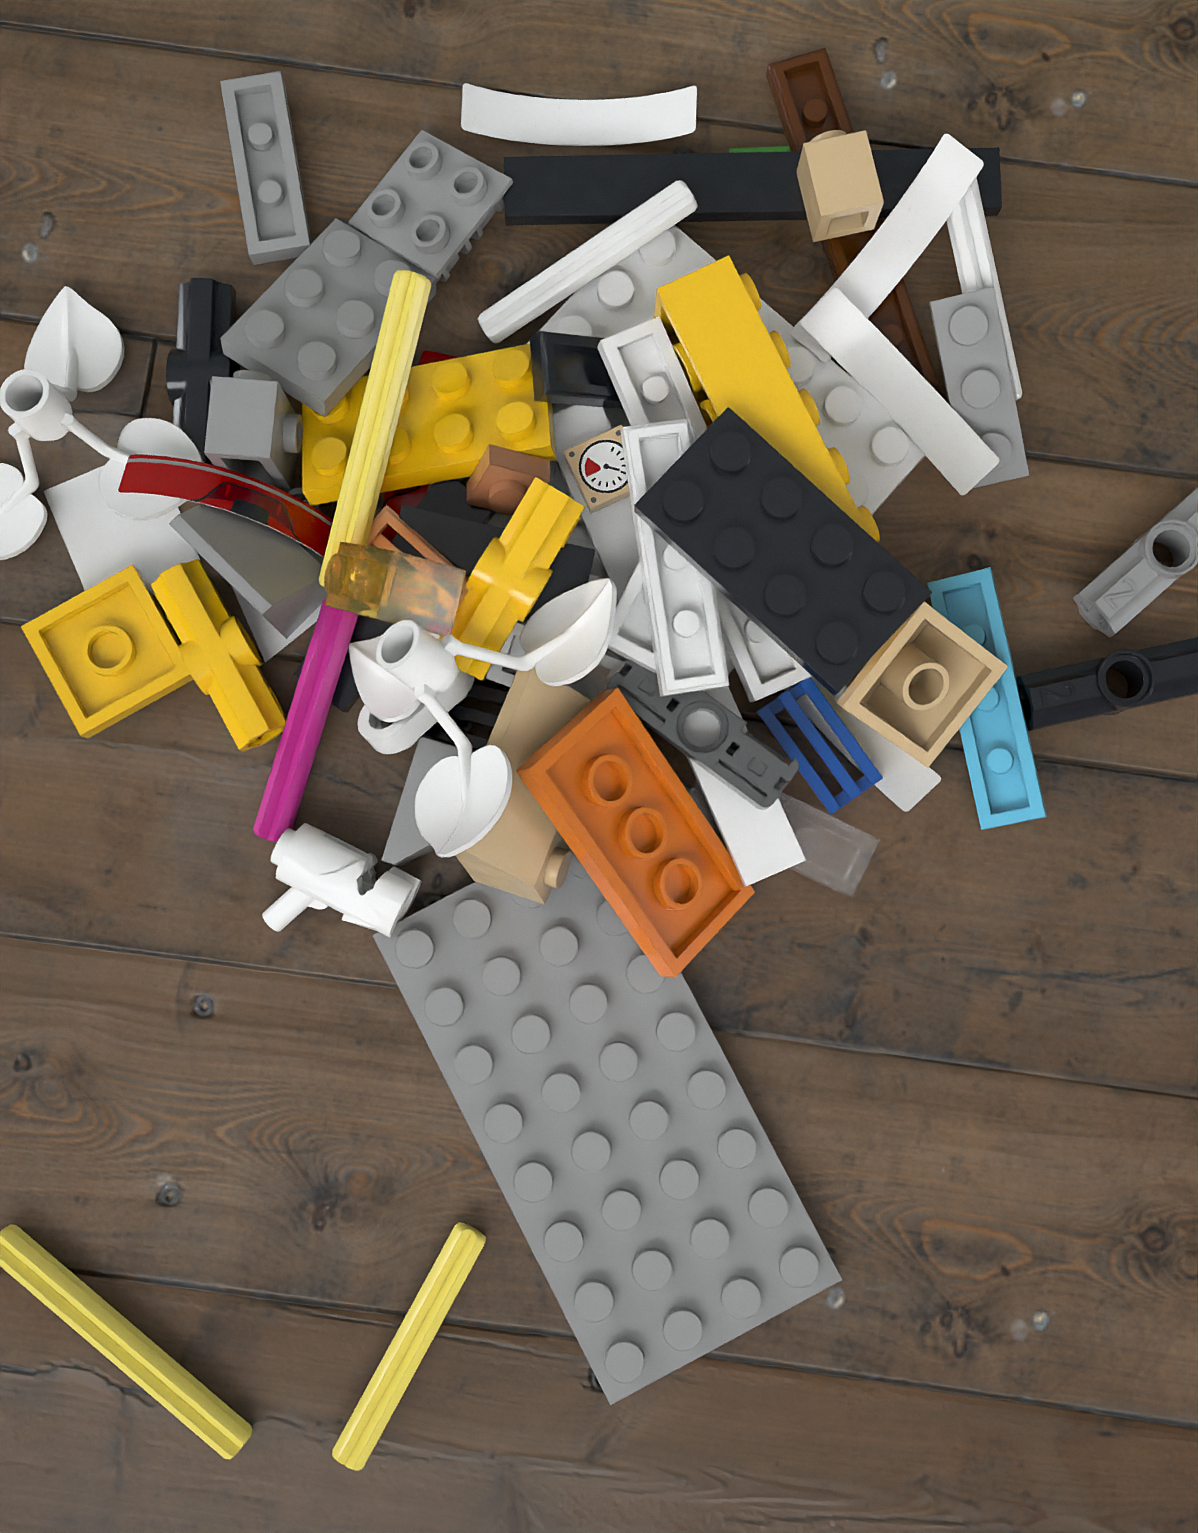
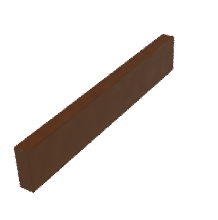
(809, 106)

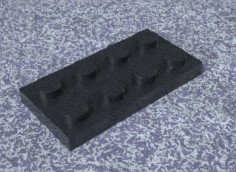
(781, 551)

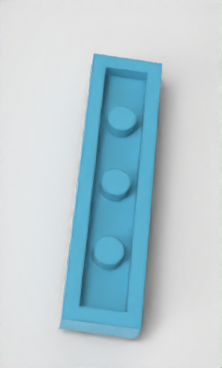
(996, 731)

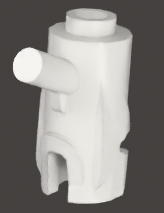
(340, 876)

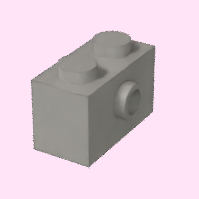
(253, 428)

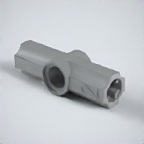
(1137, 576)

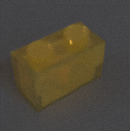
(393, 586)

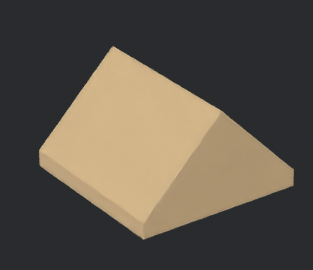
(922, 684)

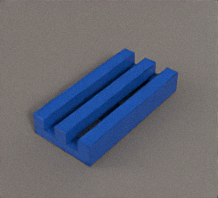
(787, 701)

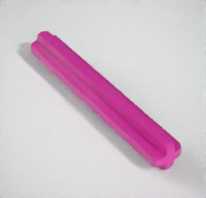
(305, 722)

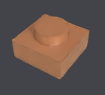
(504, 479)

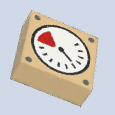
(599, 469)

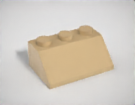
(524, 848)

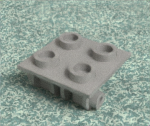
(432, 205)

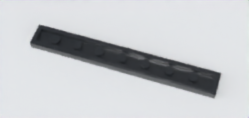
(723, 184)

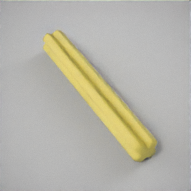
(408, 1346)

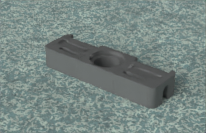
(736, 756)

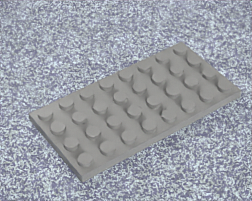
(608, 1125)

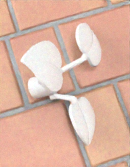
(69, 353)
(410, 666)

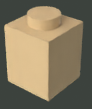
(839, 184)

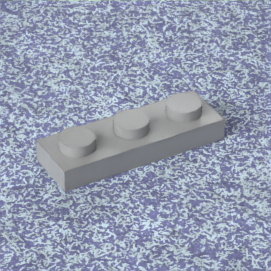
(266, 167)
(980, 377)

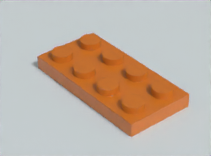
(636, 831)

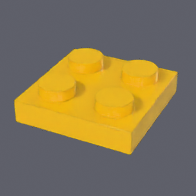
(108, 651)

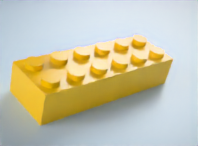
(743, 367)

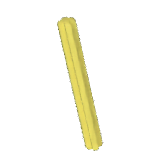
(379, 412)
(122, 1343)

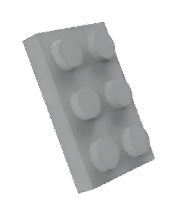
(320, 317)

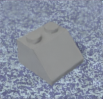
(257, 561)

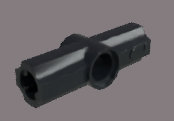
(204, 316)
(1082, 692)

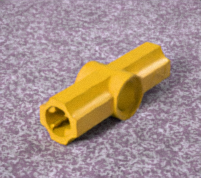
(513, 572)
(219, 654)

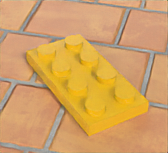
(442, 427)

